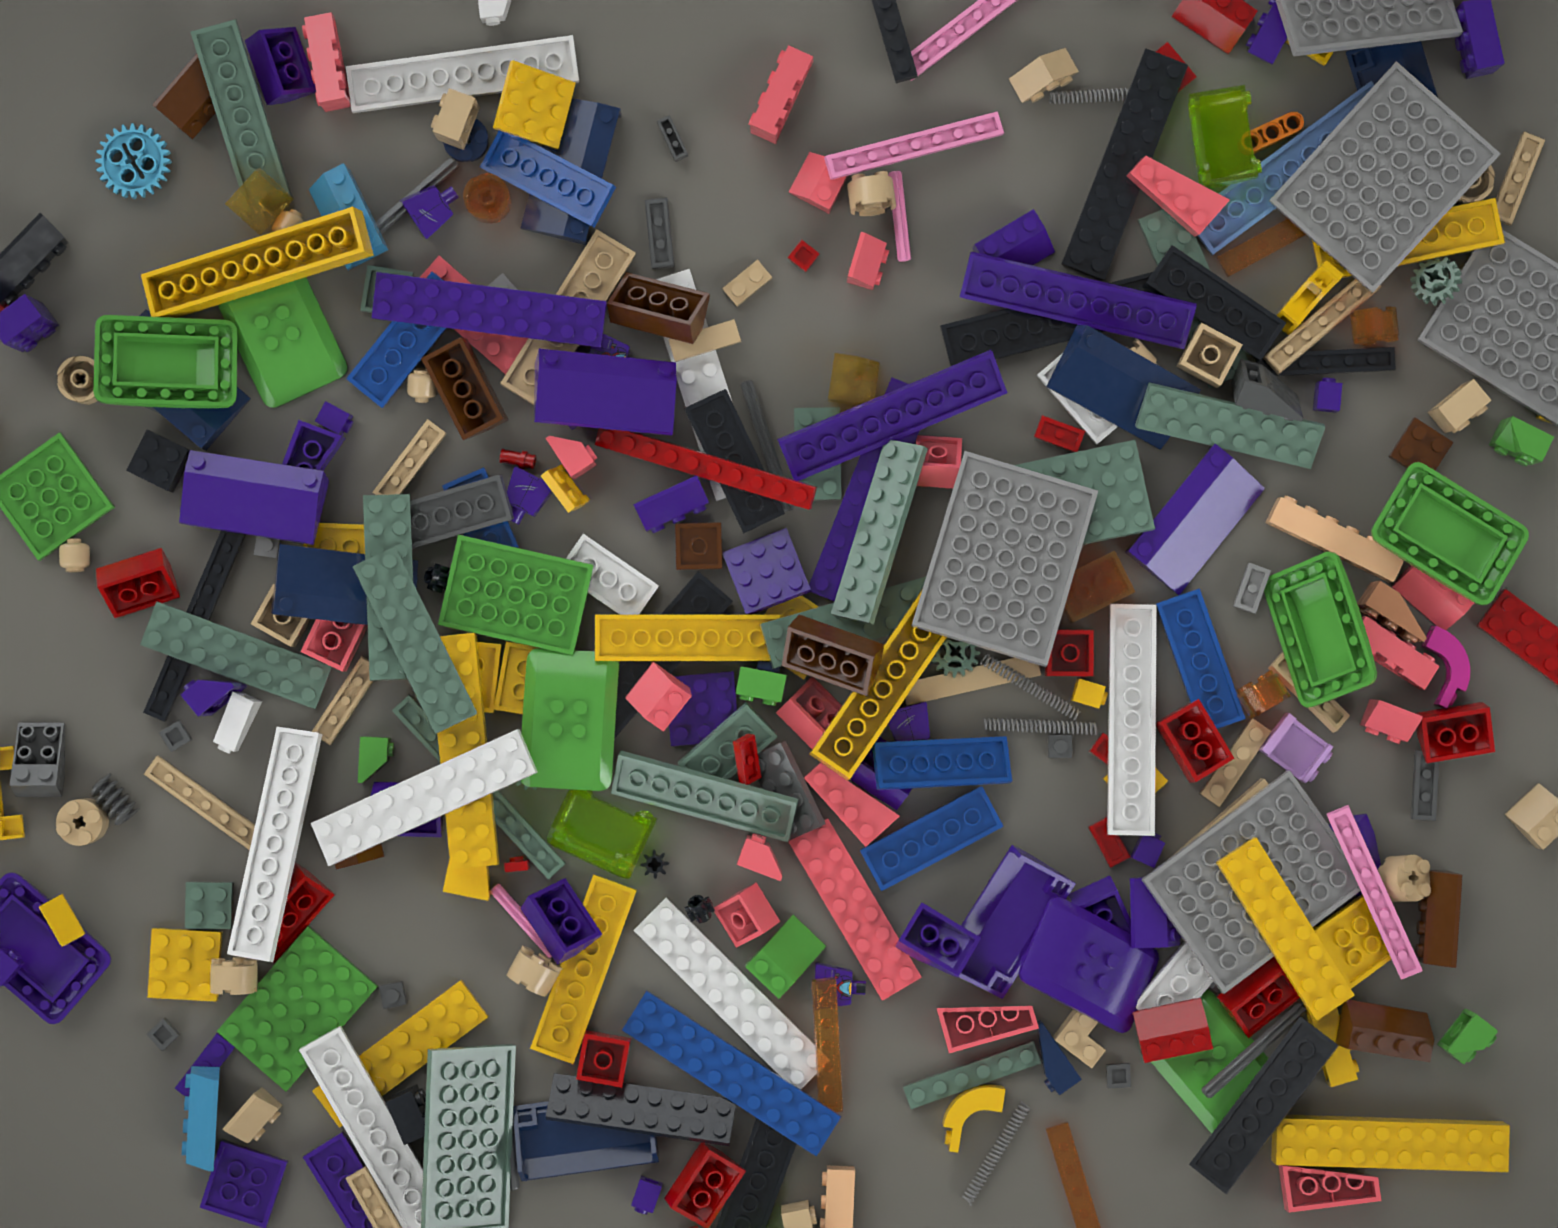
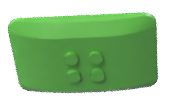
(285, 341)
(165, 362)
(1449, 534)
(1320, 629)
(570, 719)
(1193, 1071)

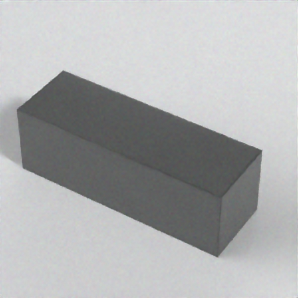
(672, 138)

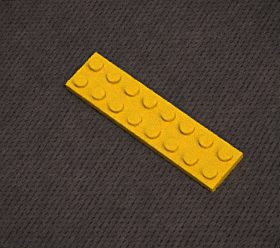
(1458, 231)
(680, 637)
(1285, 928)
(583, 975)
(407, 1045)

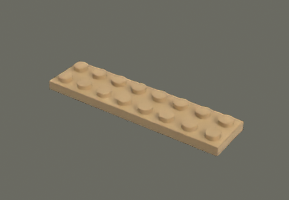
(591, 277)

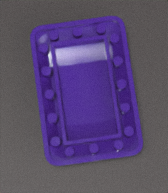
(1087, 964)
(52, 974)

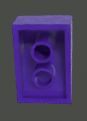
(1104, 901)
(938, 941)

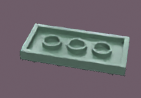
(827, 481)
(716, 751)

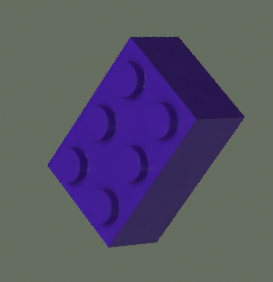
(1480, 39)
(26, 323)

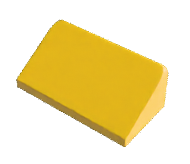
(62, 920)

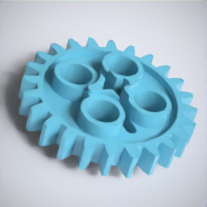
(116, 171)

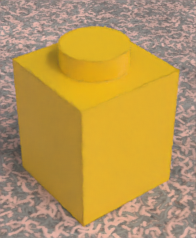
(1089, 693)

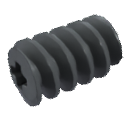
(113, 800)

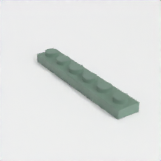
(971, 1074)

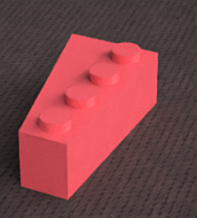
(327, 62)
(781, 94)
(1179, 196)
(1399, 656)
(856, 808)
(980, 1025)
(1323, 1188)

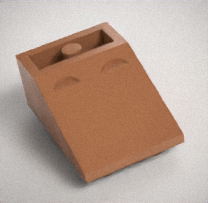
(1391, 610)

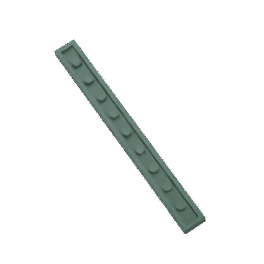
(505, 814)

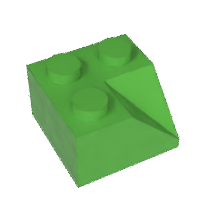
(1521, 441)
(760, 685)
(1466, 1036)

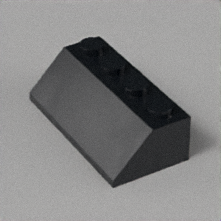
(27, 257)

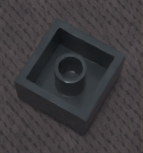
(159, 461)
(408, 1113)

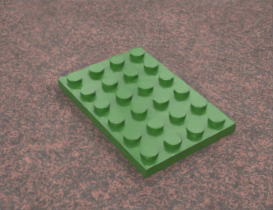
(515, 595)
(294, 1004)

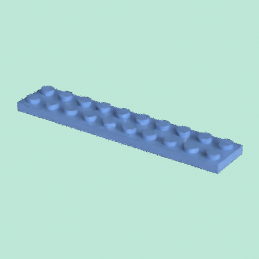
(1251, 198)

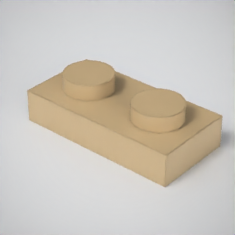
(747, 283)

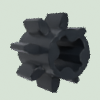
(437, 577)
(650, 868)
(699, 909)

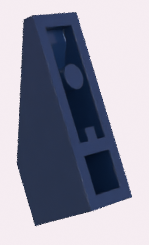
(1055, 1064)

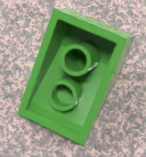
(785, 956)

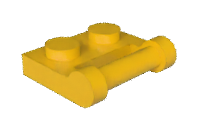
(564, 488)

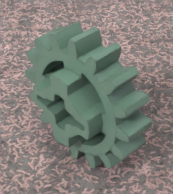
(1438, 288)
(962, 660)

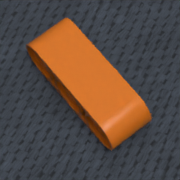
(1282, 131)

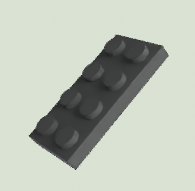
(784, 777)

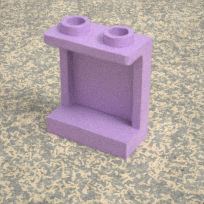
(1296, 748)

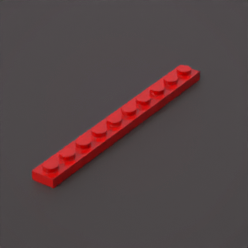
(708, 466)

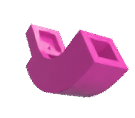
(1455, 661)

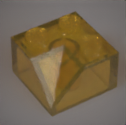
(259, 201)
(853, 379)

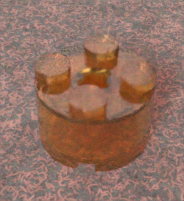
(482, 186)
(1374, 325)
(1262, 695)

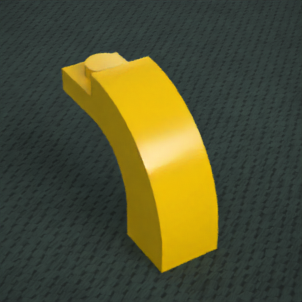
(1308, 296)
(978, 1098)

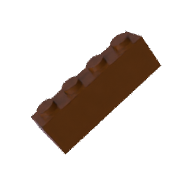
(187, 100)
(658, 307)
(464, 388)
(832, 654)
(1440, 920)
(1385, 1030)

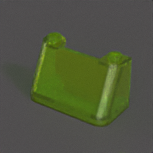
(1222, 136)
(600, 833)

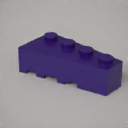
(1270, 36)
(312, 447)

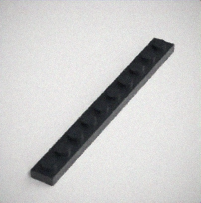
(201, 605)

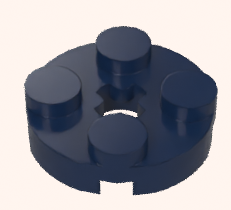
(475, 149)

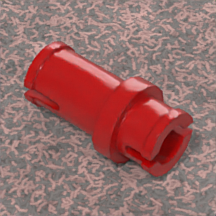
(517, 458)

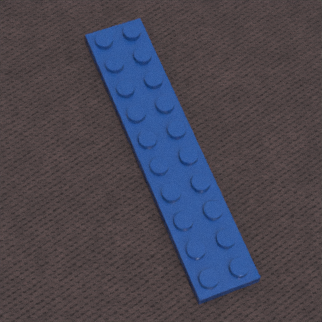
(731, 1073)

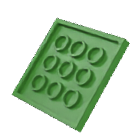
(51, 496)

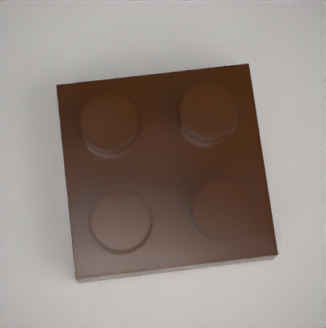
(1420, 445)
(698, 546)

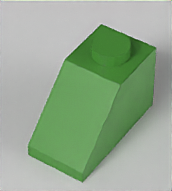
(373, 755)

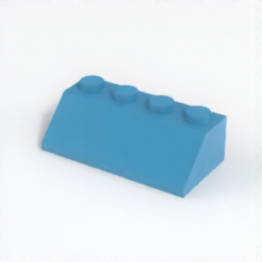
(338, 191)
(201, 1117)

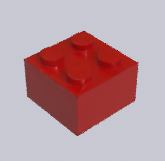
(1072, 654)
(603, 1058)

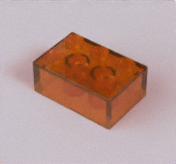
(1097, 587)

